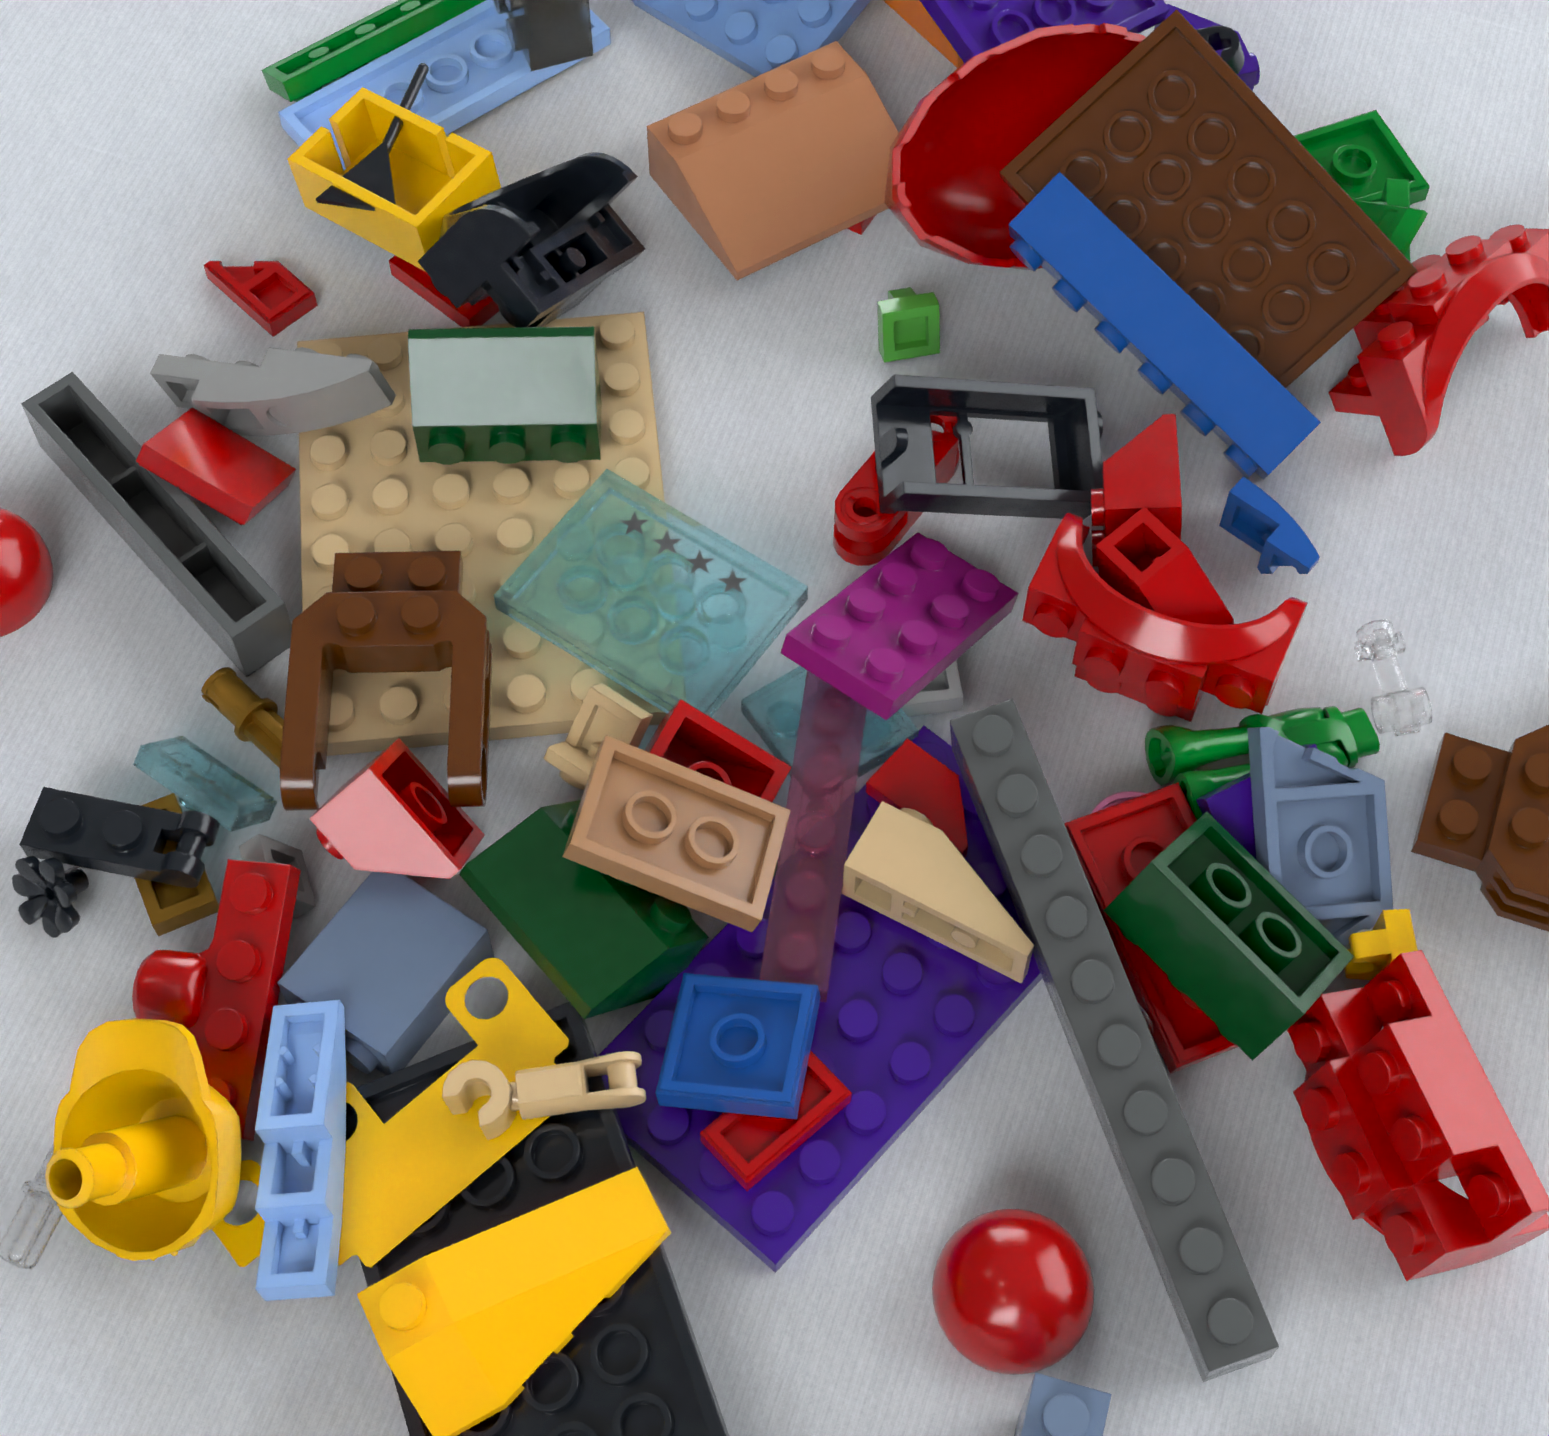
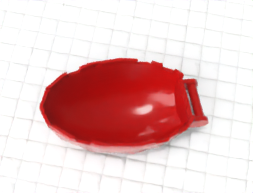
(976, 121)

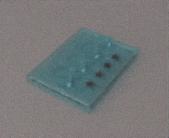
(651, 597)

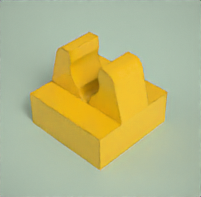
(1379, 947)

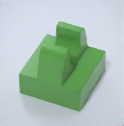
(908, 325)

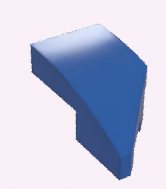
(1268, 529)

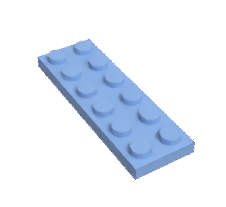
(467, 75)

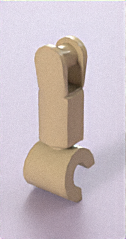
(542, 1089)

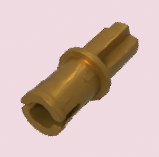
(252, 716)

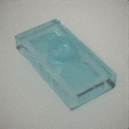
(205, 783)

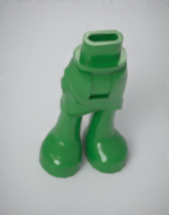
(1177, 751)

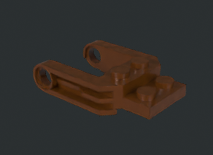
(387, 618)
(1492, 817)

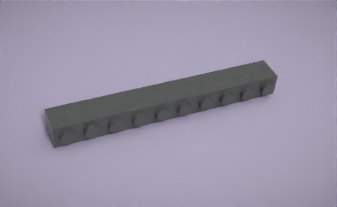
(1112, 1046)

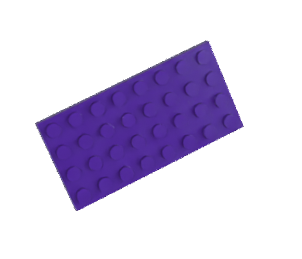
(891, 1031)

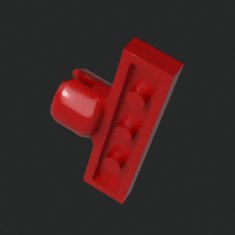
(231, 987)

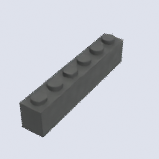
(160, 525)

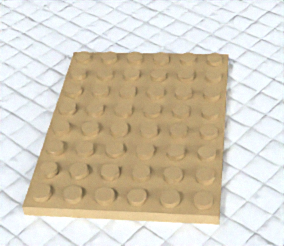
(374, 495)

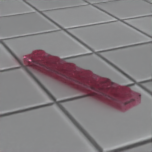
(815, 839)

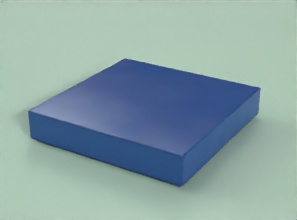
(739, 1046)

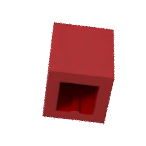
(1159, 571)

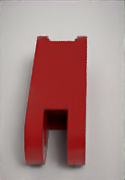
(860, 530)

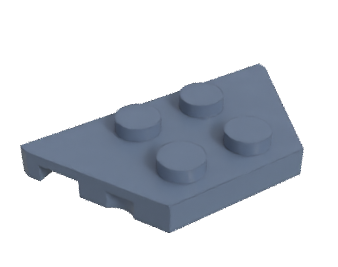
(1321, 832)

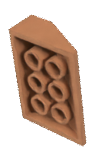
(777, 159)

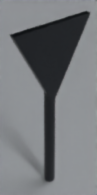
(375, 169)

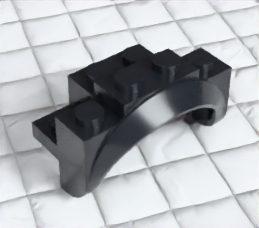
(536, 241)

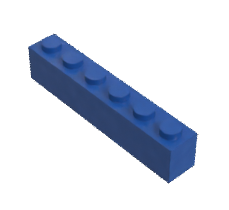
(1161, 327)

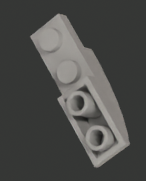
(283, 396)

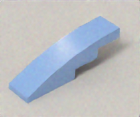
(304, 1151)

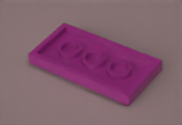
(899, 625)

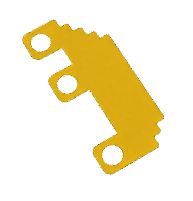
(424, 1153)

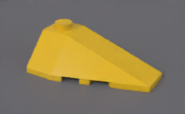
(493, 1307)

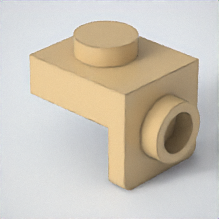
(600, 715)

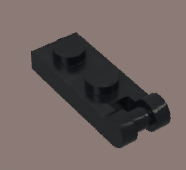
(119, 837)

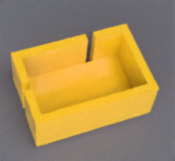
(427, 174)

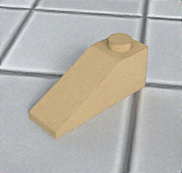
(926, 884)

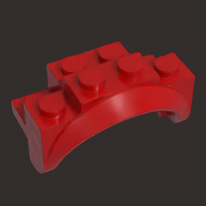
(1427, 322)
(1148, 653)
(1410, 1110)

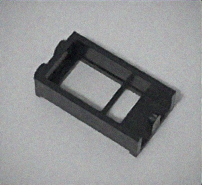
(906, 452)

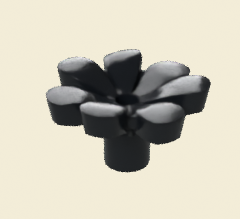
(49, 893)

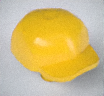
(143, 1142)

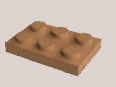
(678, 834)

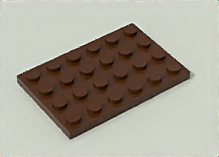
(1219, 199)

